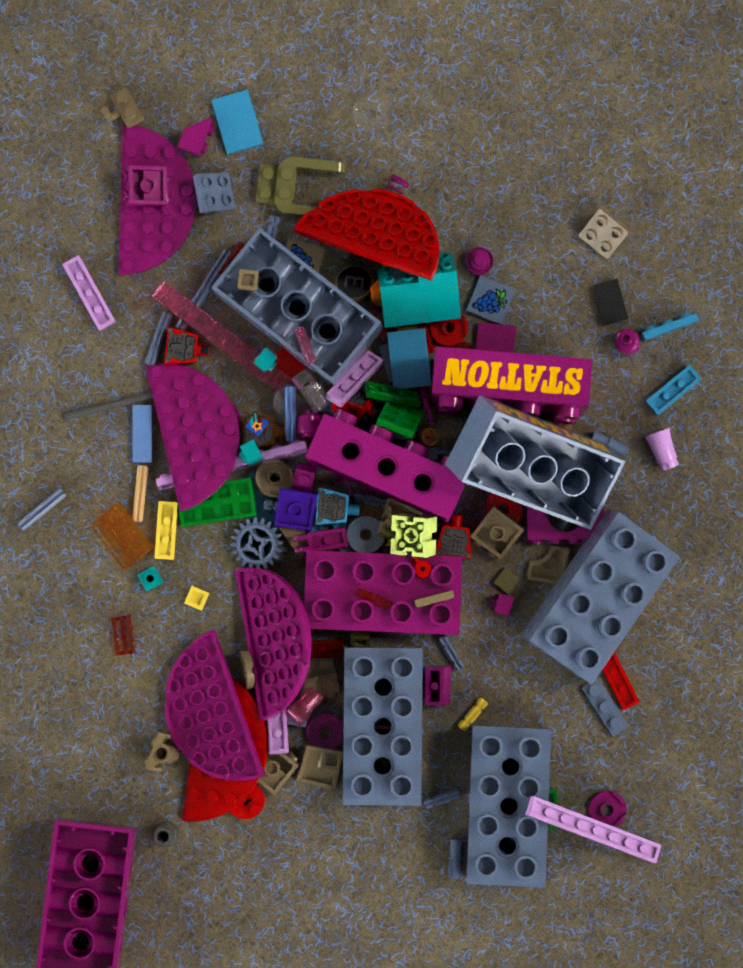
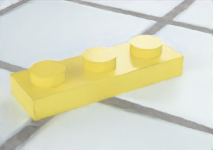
(166, 530)

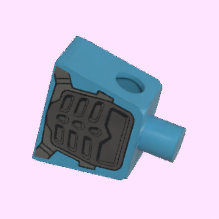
(334, 507)

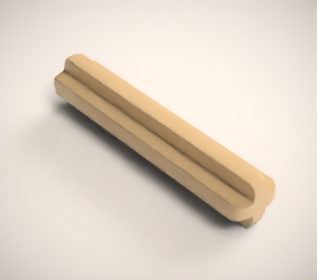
(140, 491)

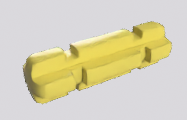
(472, 714)

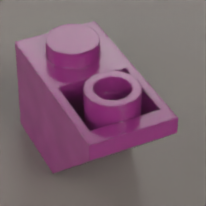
(194, 138)
(304, 477)

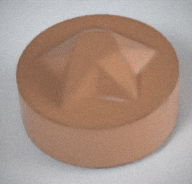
(428, 437)

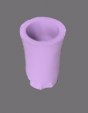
(662, 448)

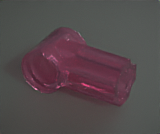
(302, 709)

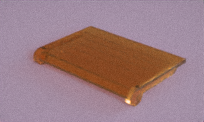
(122, 535)

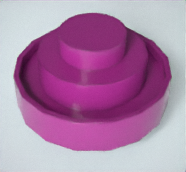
(479, 261)

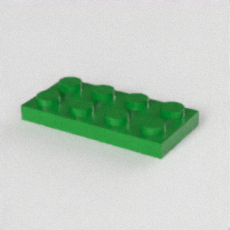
(400, 418)
(230, 502)

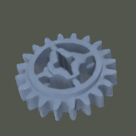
(256, 536)

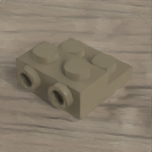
(496, 533)
(322, 677)
(278, 770)

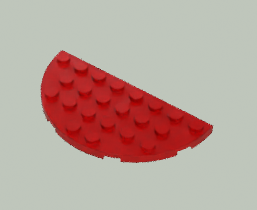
(377, 227)
(214, 797)

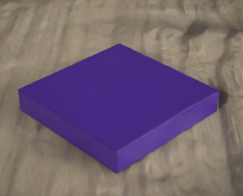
(295, 509)

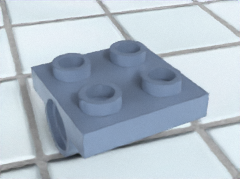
(214, 192)

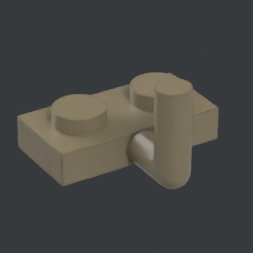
(125, 108)

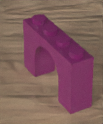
(539, 529)

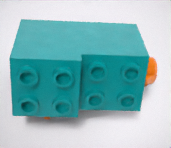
(416, 300)

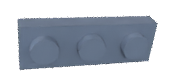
(605, 707)

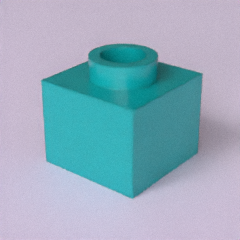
(266, 360)
(250, 453)
(155, 583)

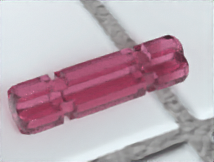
(305, 345)

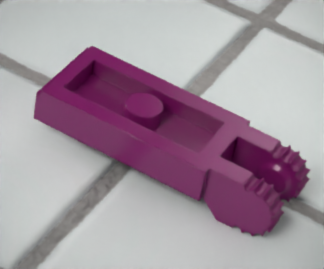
(322, 540)

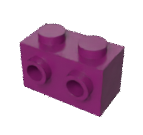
(437, 685)

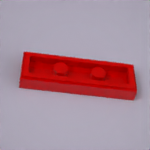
(620, 683)

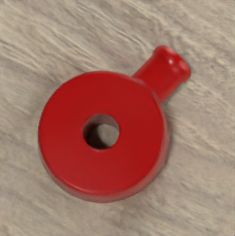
(419, 564)

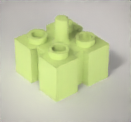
(413, 535)

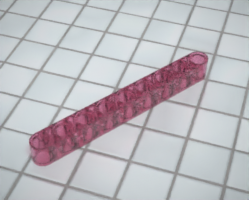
(217, 334)

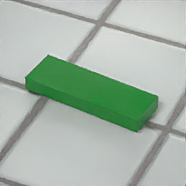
(391, 394)

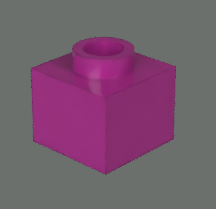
(502, 604)

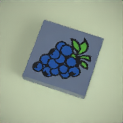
(490, 300)

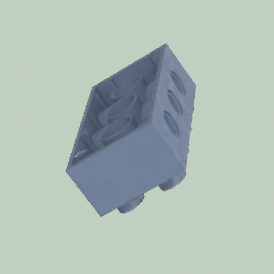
(295, 285)
(401, 744)
(489, 823)

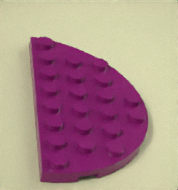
(154, 232)
(196, 429)
(276, 638)
(208, 715)

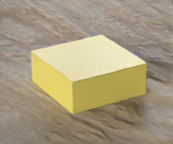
(196, 598)

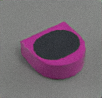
(343, 487)

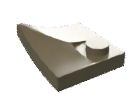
(320, 766)

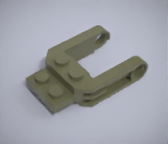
(278, 183)

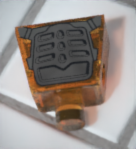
(268, 436)

